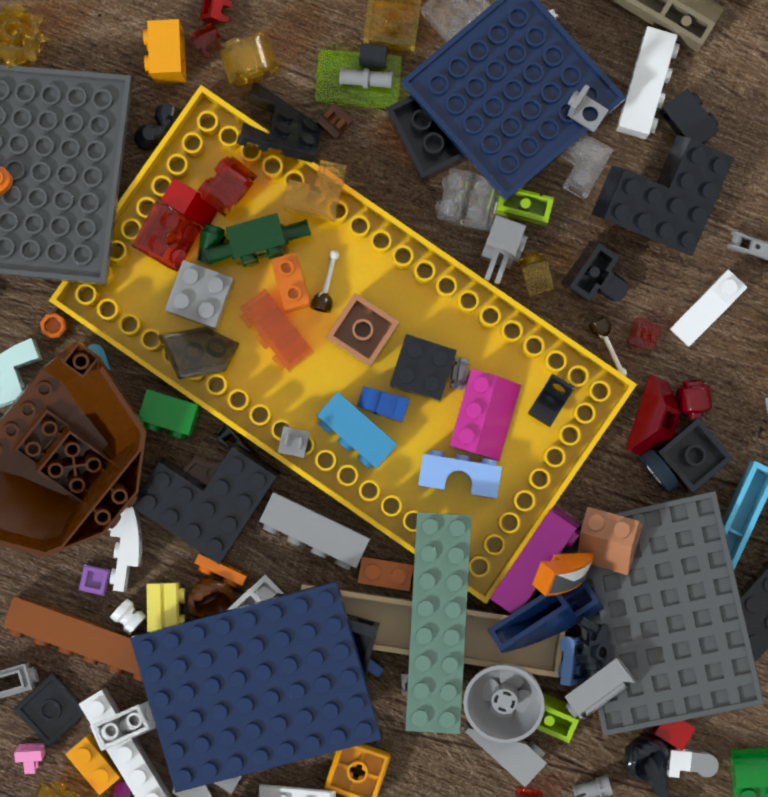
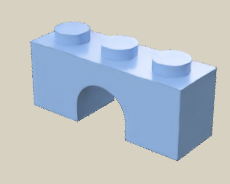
(483, 475)

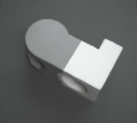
(691, 761)

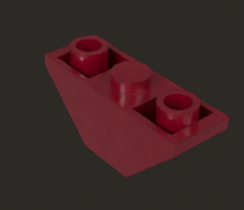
(655, 417)

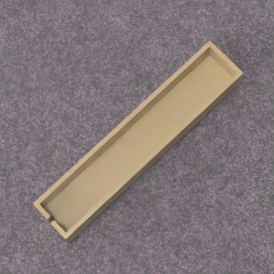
(479, 649)

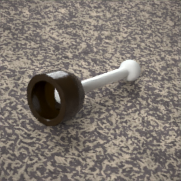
(322, 301)
(601, 329)

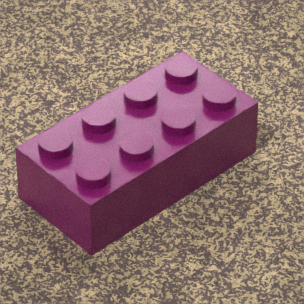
(549, 539)

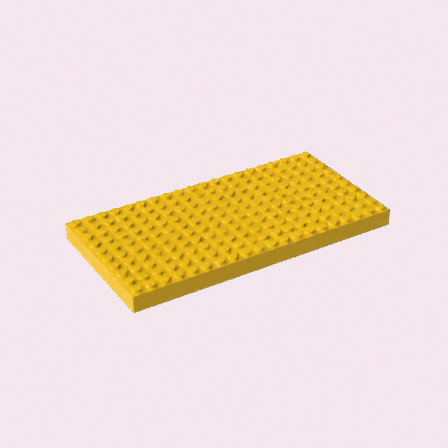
(404, 278)

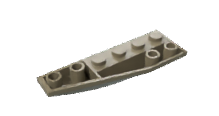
(687, 18)

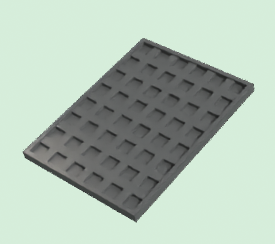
(676, 620)

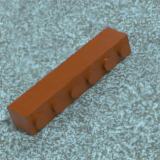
(72, 635)

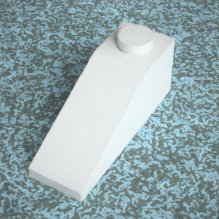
(708, 307)

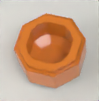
(53, 326)

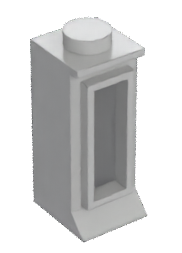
(27, 675)
(599, 689)

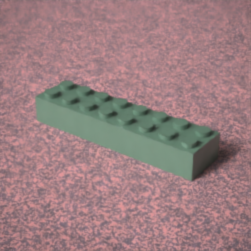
(438, 623)

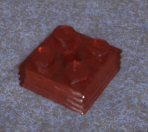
(152, 236)

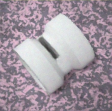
(128, 616)

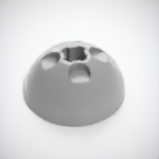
(499, 714)

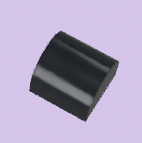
(373, 55)

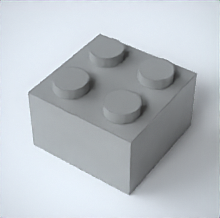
(200, 295)

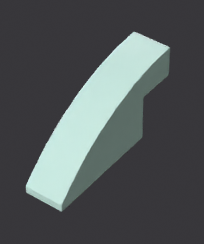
(10, 361)

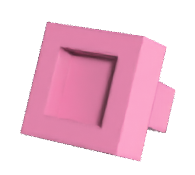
(30, 755)

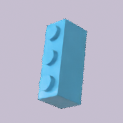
(355, 431)

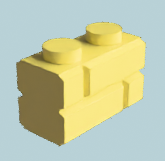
(164, 605)

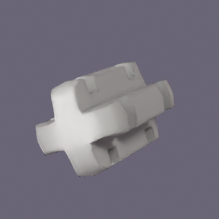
(459, 373)

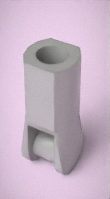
(755, 246)

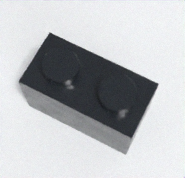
(689, 118)

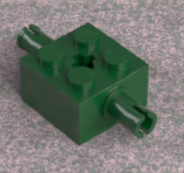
(257, 240)

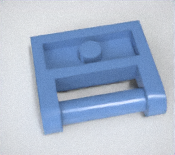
(570, 669)

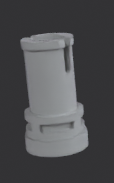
(597, 787)

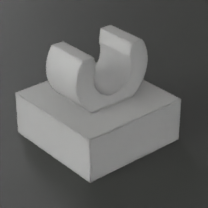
(293, 442)

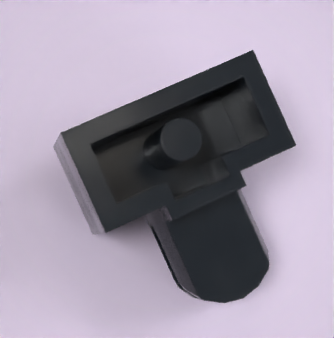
(594, 274)

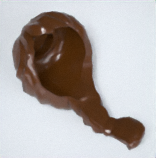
(210, 597)

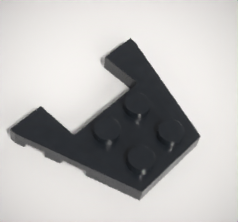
(287, 131)

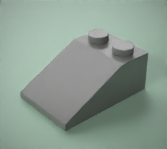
(519, 758)

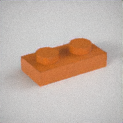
(229, 573)
(385, 573)

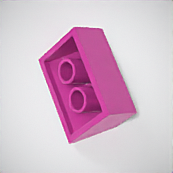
(484, 414)

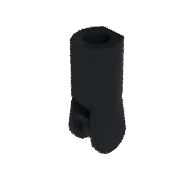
(226, 432)

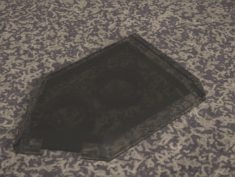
(198, 351)

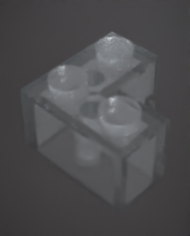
(589, 160)

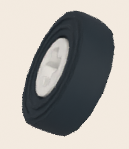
(659, 471)

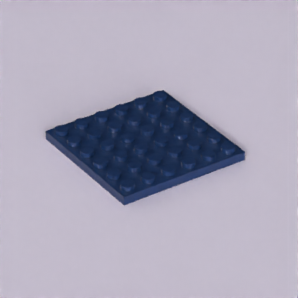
(506, 91)

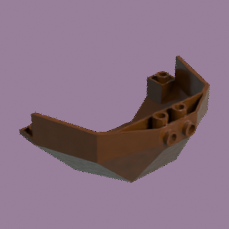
(67, 456)

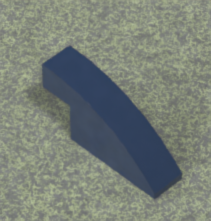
(545, 618)

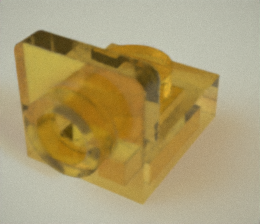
(536, 273)

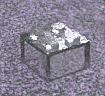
(451, 16)

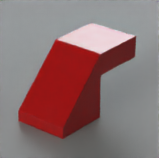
(188, 203)

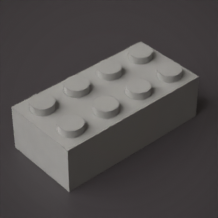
(315, 530)

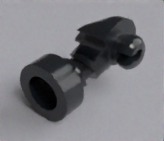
(151, 135)

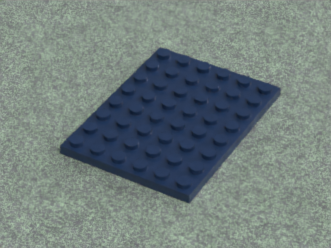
(256, 687)

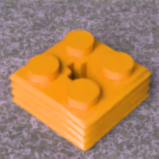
(374, 764)

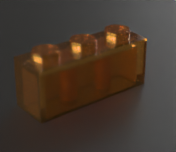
(275, 331)

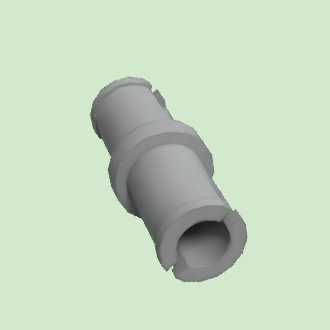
(366, 78)

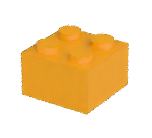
(166, 51)

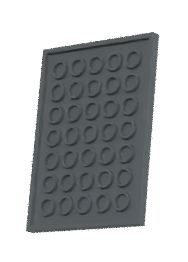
(65, 160)

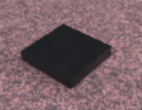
(50, 709)

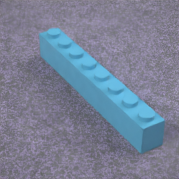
(745, 508)

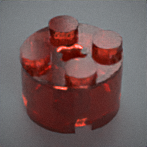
(228, 185)

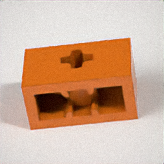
(290, 282)

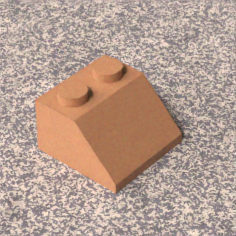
(610, 539)

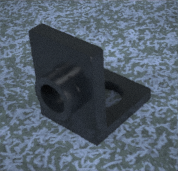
(550, 400)

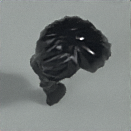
(647, 762)

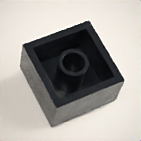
(423, 368)
(694, 455)

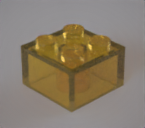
(393, 24)

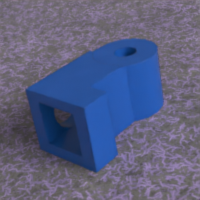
(383, 403)

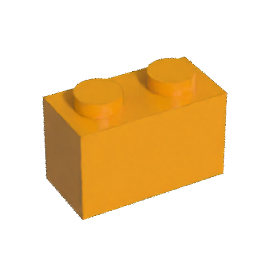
(94, 764)

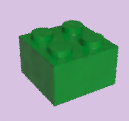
(170, 413)

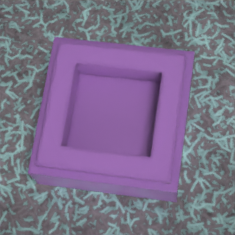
(94, 579)

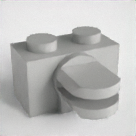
(503, 246)

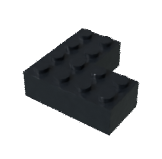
(676, 205)
(210, 514)

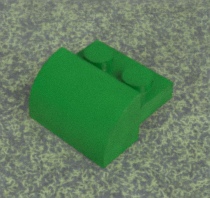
(749, 772)

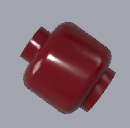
(694, 398)

